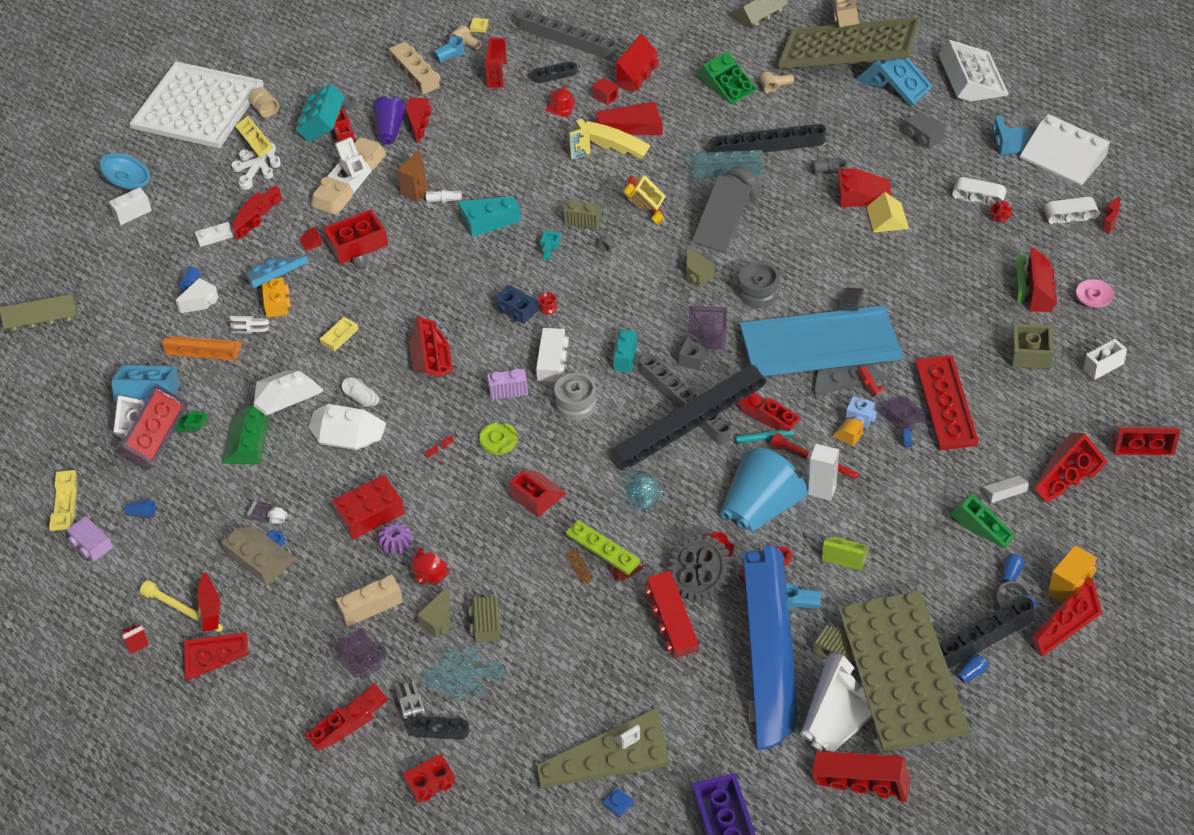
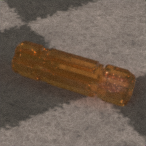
(580, 567)

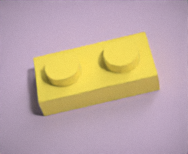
(339, 334)

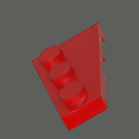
(213, 652)

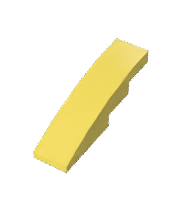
(254, 136)
(616, 139)

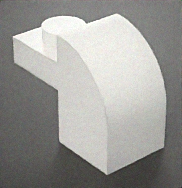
(349, 158)

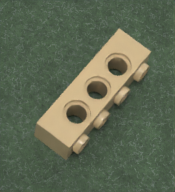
(845, 12)
(414, 67)

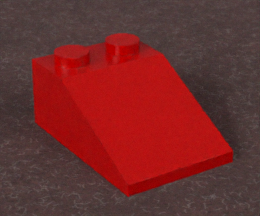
(860, 187)

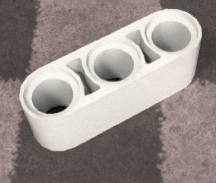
(978, 191)
(1071, 209)

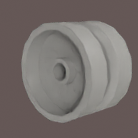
(575, 396)

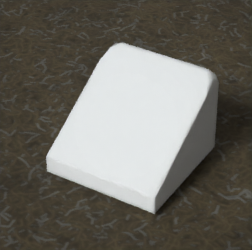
(628, 737)

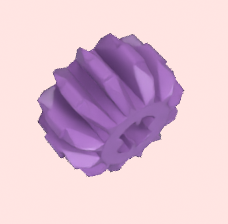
(395, 538)

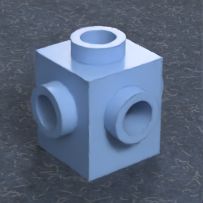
(861, 410)

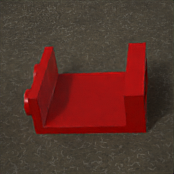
(494, 61)

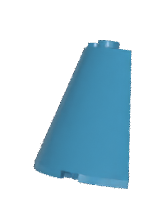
(761, 489)

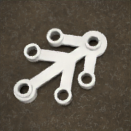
(245, 181)

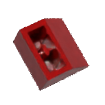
(535, 491)

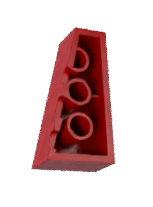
(671, 614)
(863, 773)

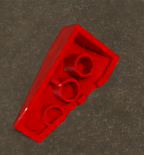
(1070, 463)

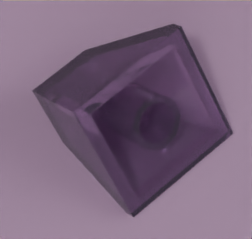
(708, 326)

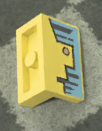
(579, 140)

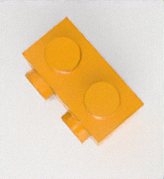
(275, 297)

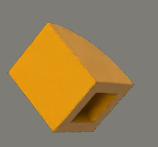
(850, 431)

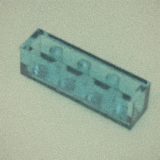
(719, 163)

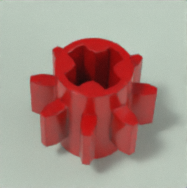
(1001, 211)

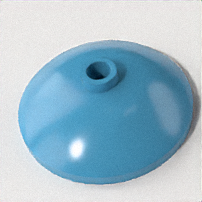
(124, 171)

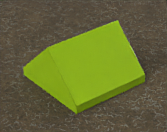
(844, 552)

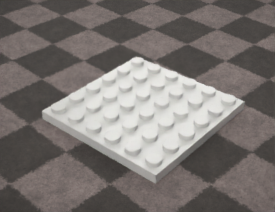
(196, 104)

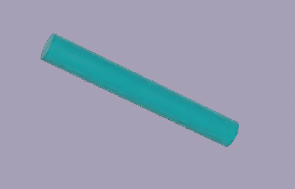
(762, 436)

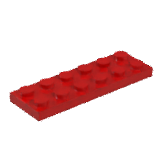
(946, 402)

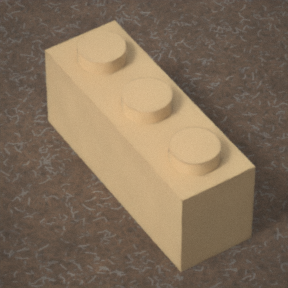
(369, 600)

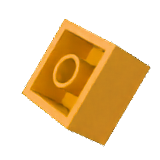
(1071, 573)

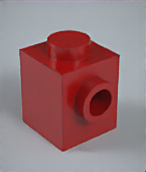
(605, 91)

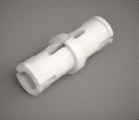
(443, 196)

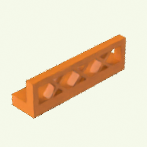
(201, 348)

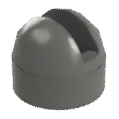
(606, 242)
(360, 261)

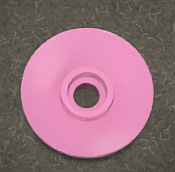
(1094, 293)

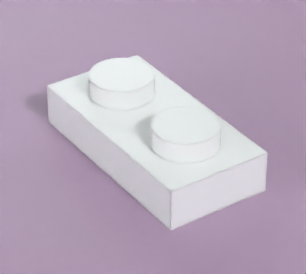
(214, 234)

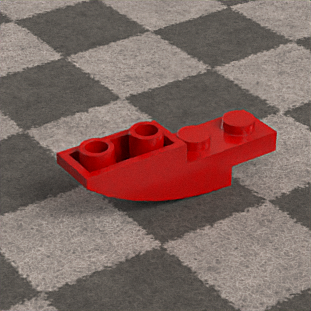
(253, 209)
(769, 412)
(345, 721)

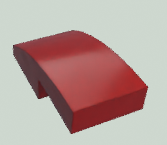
(1111, 216)

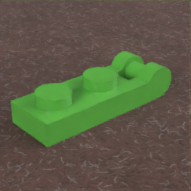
(1021, 278)

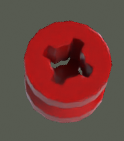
(547, 303)

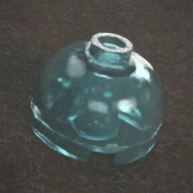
(644, 487)

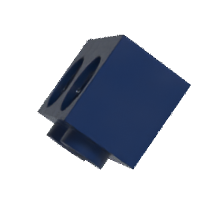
(516, 304)

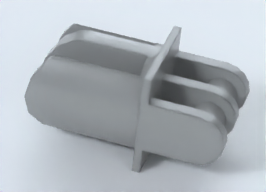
(411, 703)

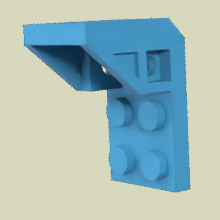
(901, 75)

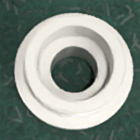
(277, 515)

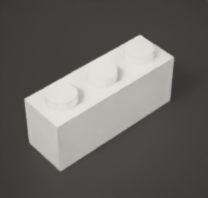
(552, 354)
(822, 471)

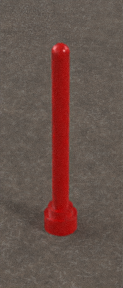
(781, 442)

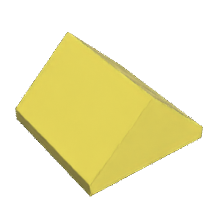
(886, 214)

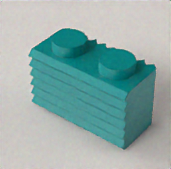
(625, 351)

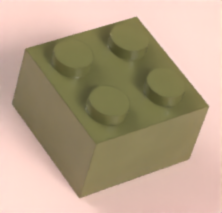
(1032, 346)

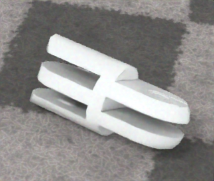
(248, 324)
(359, 392)

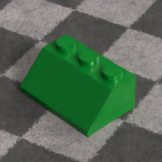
(246, 437)

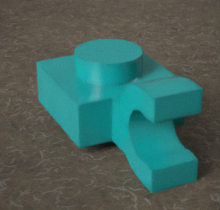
(549, 241)

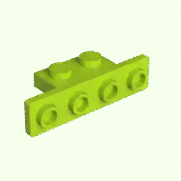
(603, 547)

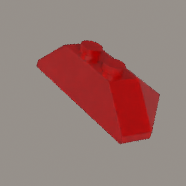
(430, 349)

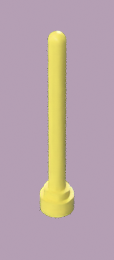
(151, 590)

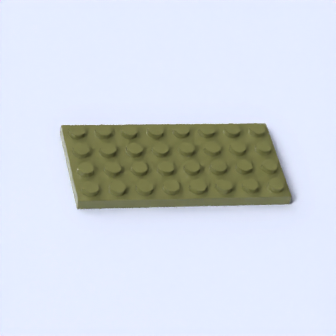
(850, 43)
(903, 671)

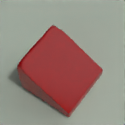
(311, 239)

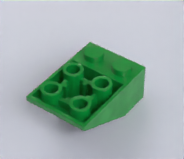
(726, 78)

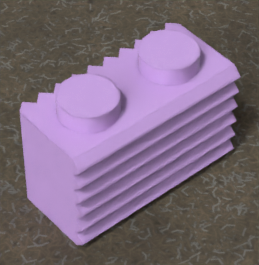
(507, 384)
(89, 539)

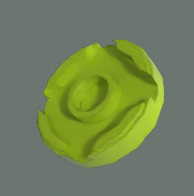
(498, 444)

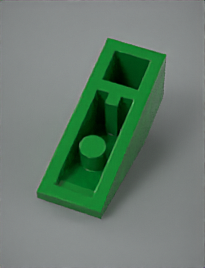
(980, 520)

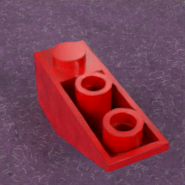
(417, 114)

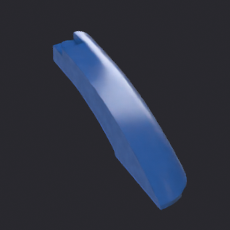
(770, 646)

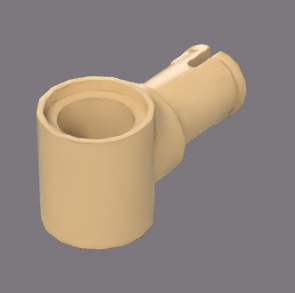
(468, 40)
(773, 82)

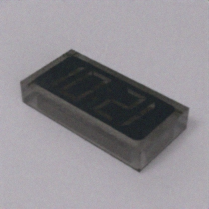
(851, 299)

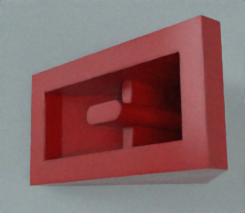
(134, 637)

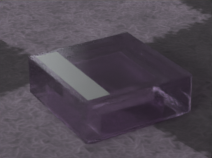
(258, 511)

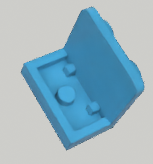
(1010, 139)

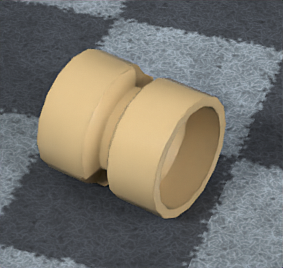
(263, 102)

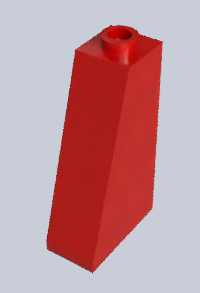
(633, 120)

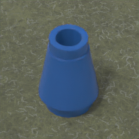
(142, 508)
(1012, 567)
(972, 668)

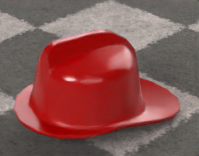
(561, 102)

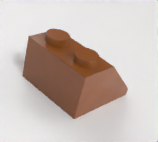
(413, 178)

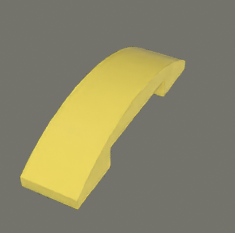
(65, 500)

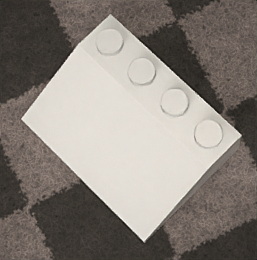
(971, 72)
(1065, 150)

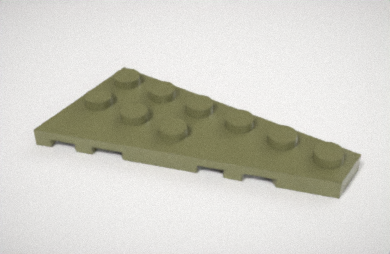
(605, 758)

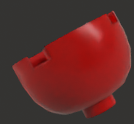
(428, 568)

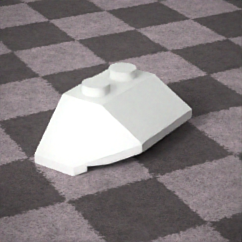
(283, 391)
(345, 427)

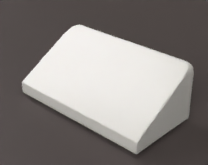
(1006, 488)

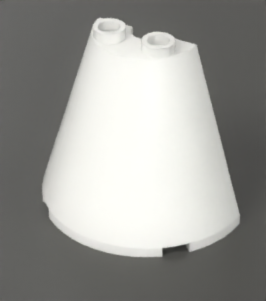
(837, 706)

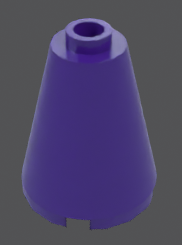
(388, 118)

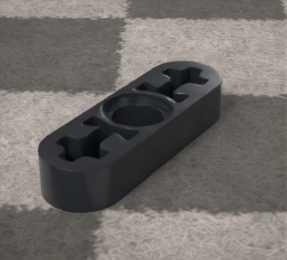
(554, 68)
(433, 721)

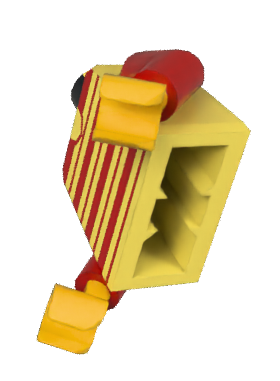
(644, 195)

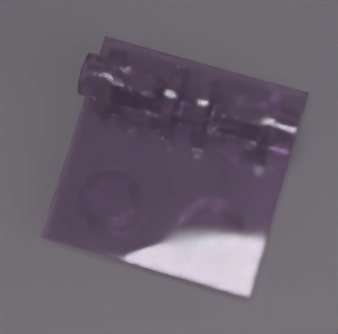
(902, 412)

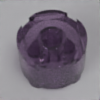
(361, 653)

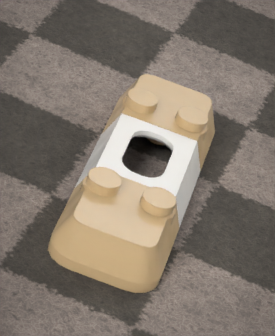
(337, 191)

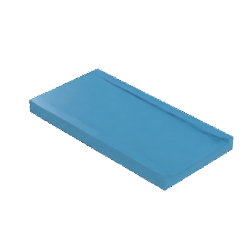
(820, 341)

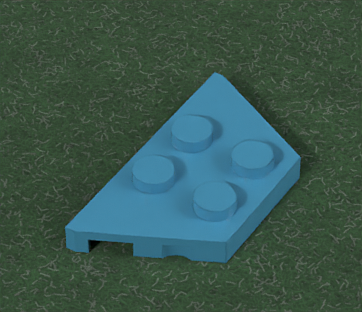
(273, 268)

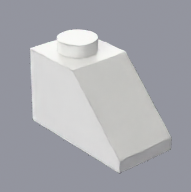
(197, 297)

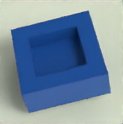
(618, 802)

